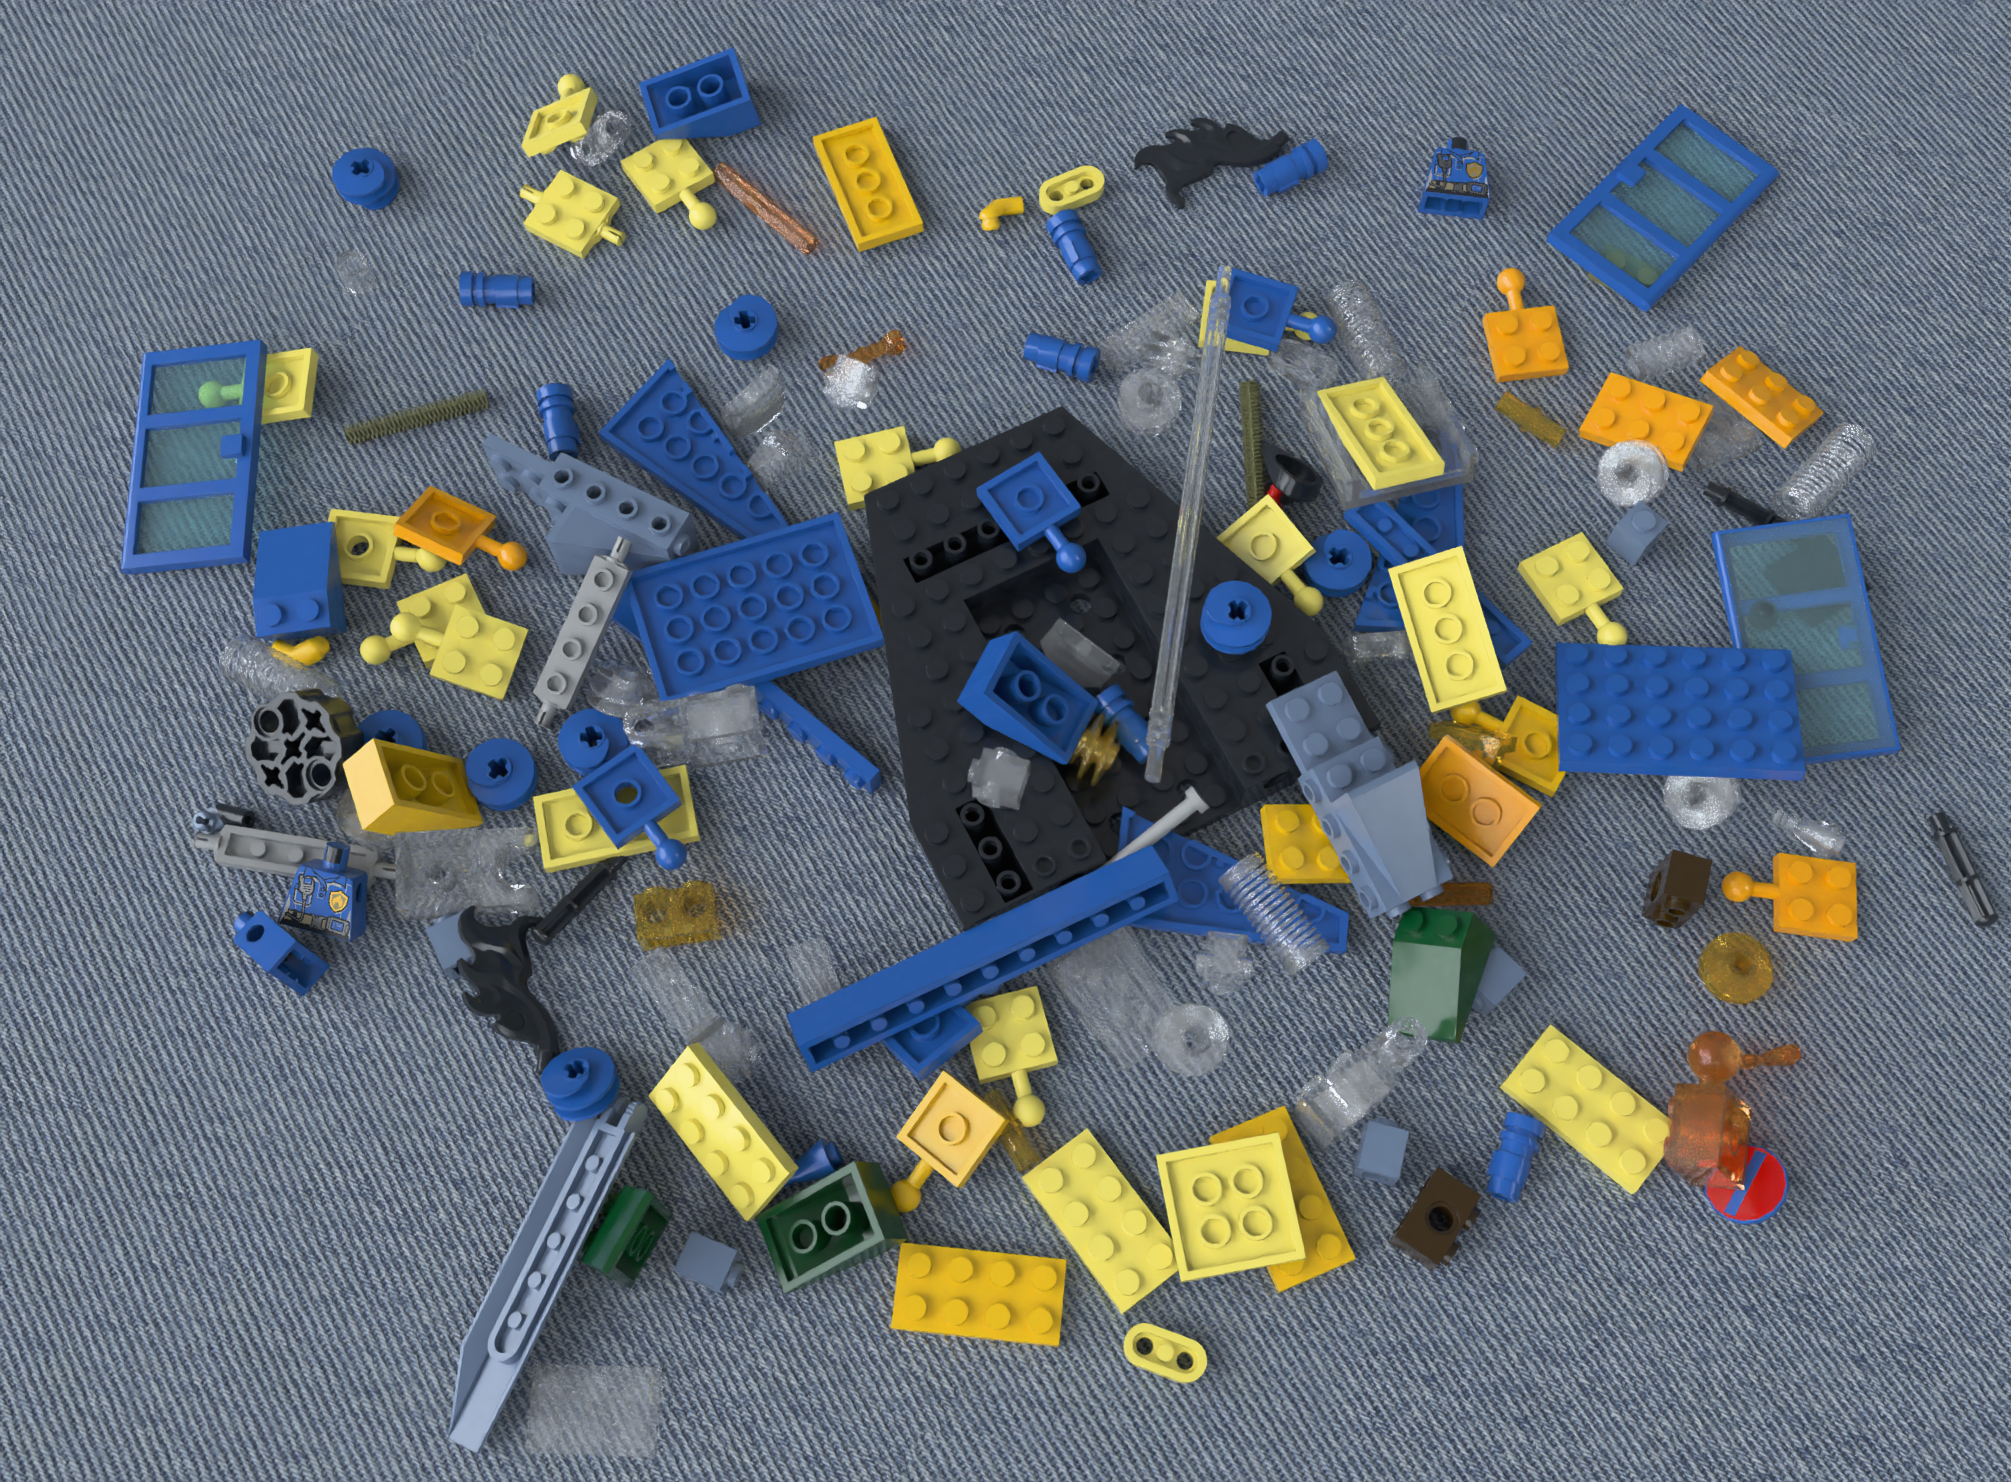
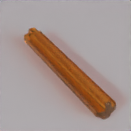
(765, 208)

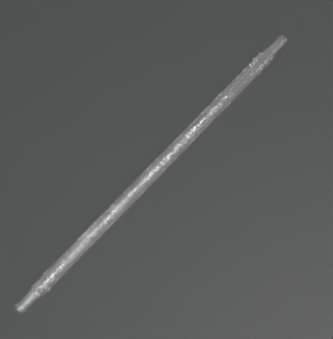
(1188, 528)

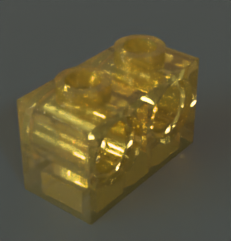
(677, 926)

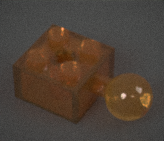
(1708, 1120)

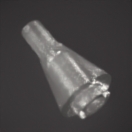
(1819, 836)

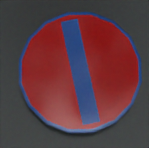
(1763, 1192)

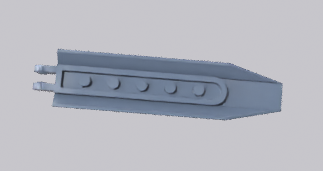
(538, 1267)

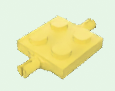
(572, 214)

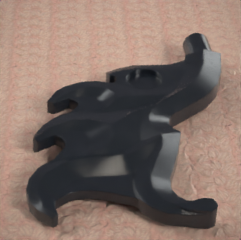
(1199, 151)
(500, 980)

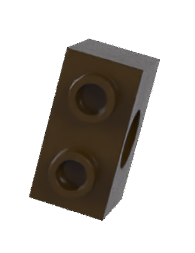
(1676, 889)
(1417, 1236)

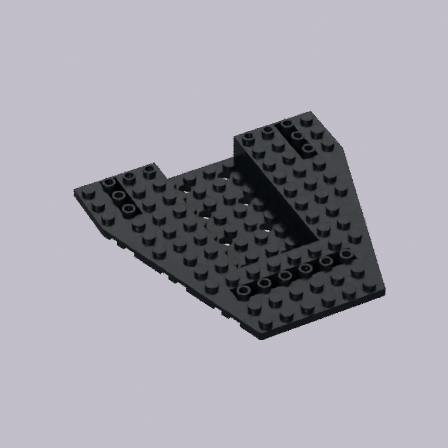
(958, 581)

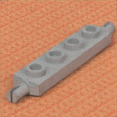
(583, 632)
(282, 852)

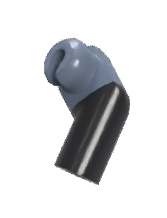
(217, 816)

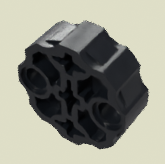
(294, 749)

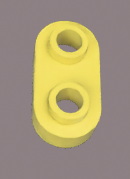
(1070, 191)
(1164, 1353)

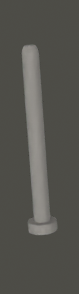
(1167, 823)

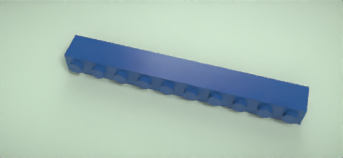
(982, 958)

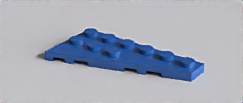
(685, 450)
(1440, 521)
(1207, 907)

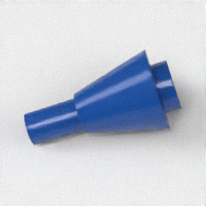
(817, 1162)

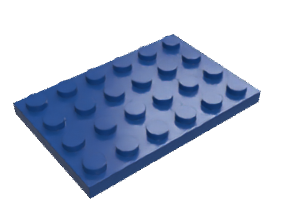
(753, 609)
(1678, 711)

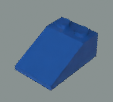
(701, 99)
(298, 583)
(1028, 697)

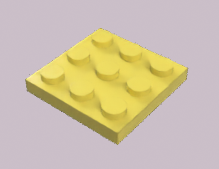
(1230, 1207)

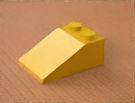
(409, 789)

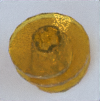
(1097, 748)
(1731, 985)

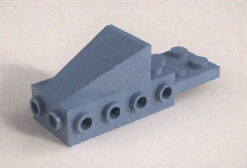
(593, 510)
(1361, 798)

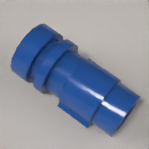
(1287, 170)
(1069, 236)
(497, 289)
(1058, 354)
(559, 427)
(1132, 726)
(1512, 1162)

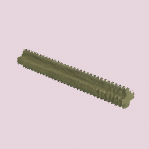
(416, 418)
(1252, 436)

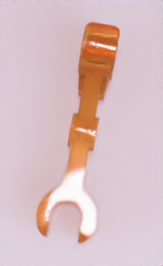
(891, 343)
(1778, 1057)

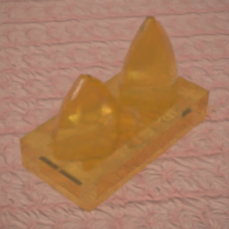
(1485, 743)

